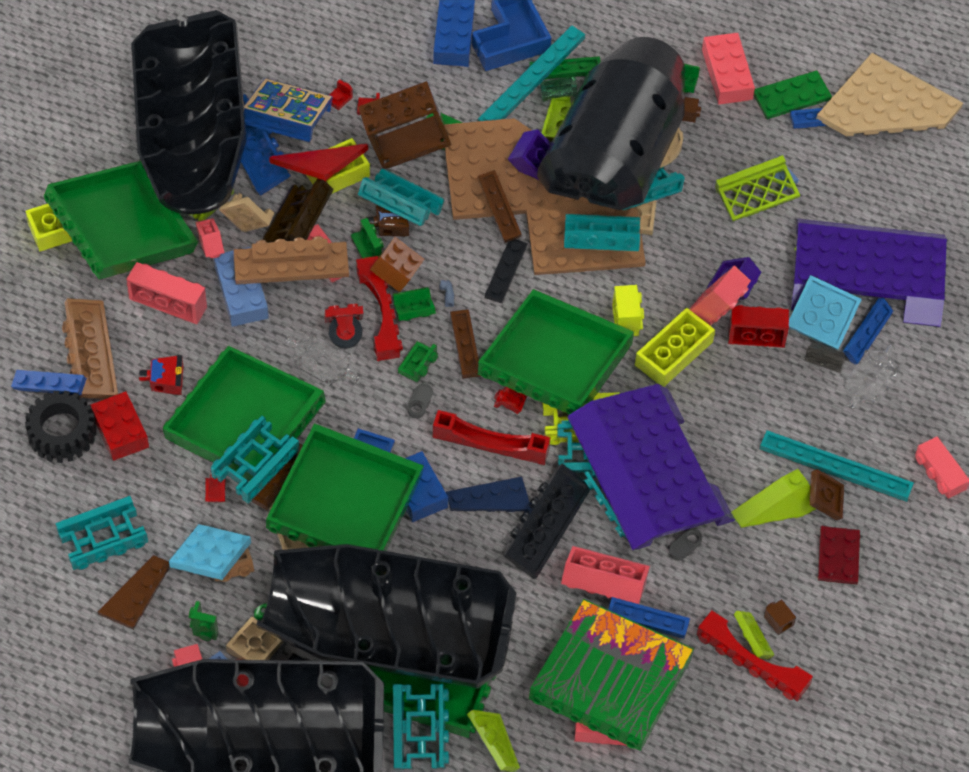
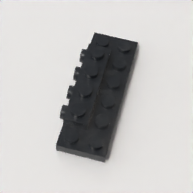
(546, 521)

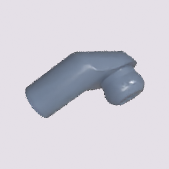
(449, 293)

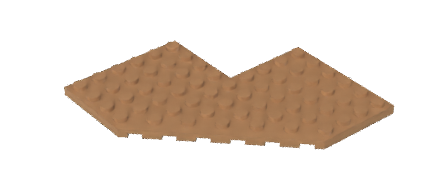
(485, 148)

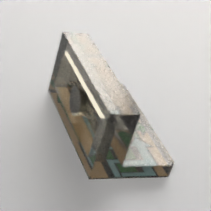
(825, 357)

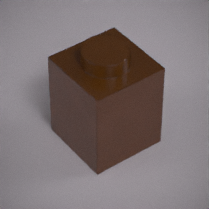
(692, 109)
(779, 616)

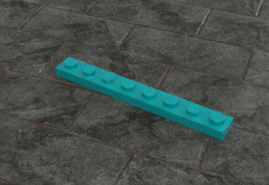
(534, 75)
(836, 466)

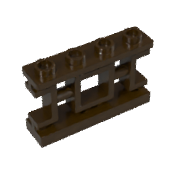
(299, 212)

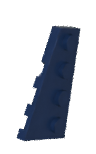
(501, 495)

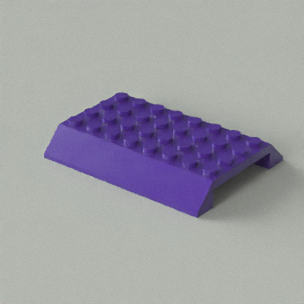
(875, 264)
(647, 465)

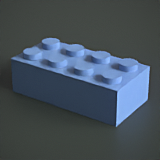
(243, 301)

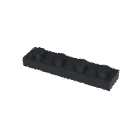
(506, 270)

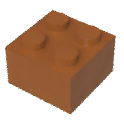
(397, 264)

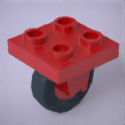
(345, 327)

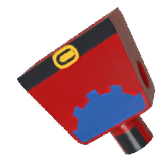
(165, 375)

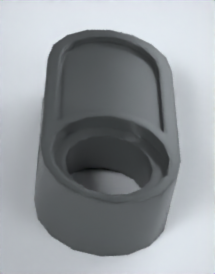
(421, 398)
(682, 546)

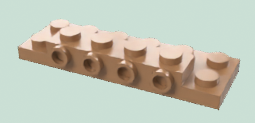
(291, 261)
(90, 347)

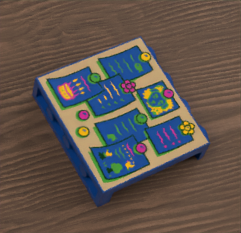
(286, 109)

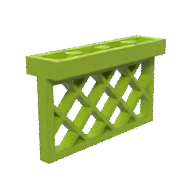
(748, 177)

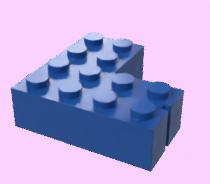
(515, 37)

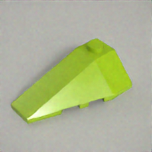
(779, 501)

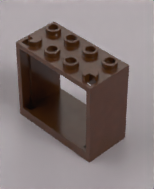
(409, 141)

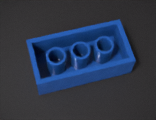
(454, 32)

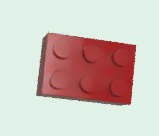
(758, 326)
(119, 426)

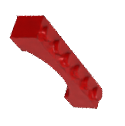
(386, 343)
(524, 447)
(790, 681)

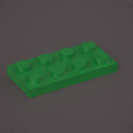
(792, 94)

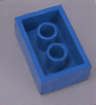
(429, 494)

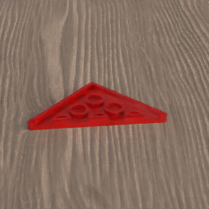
(320, 163)

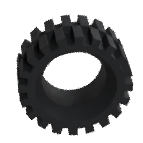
(66, 445)

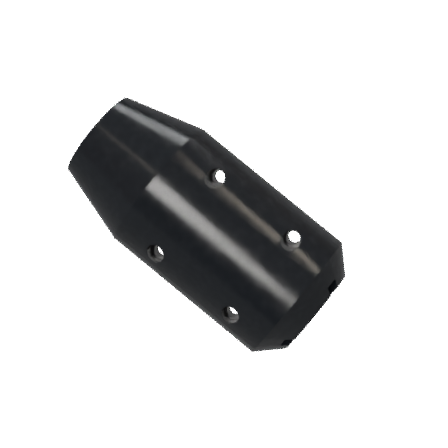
(190, 110)
(618, 126)
(392, 612)
(278, 722)

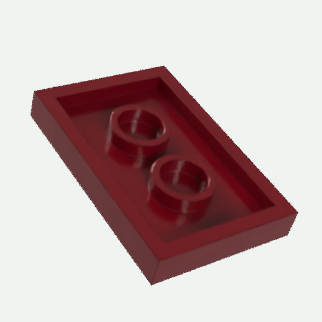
(839, 555)

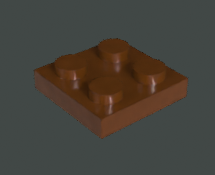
(826, 494)

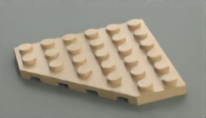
(887, 100)

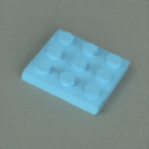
(824, 312)
(210, 552)

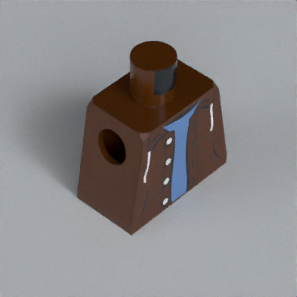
(389, 223)

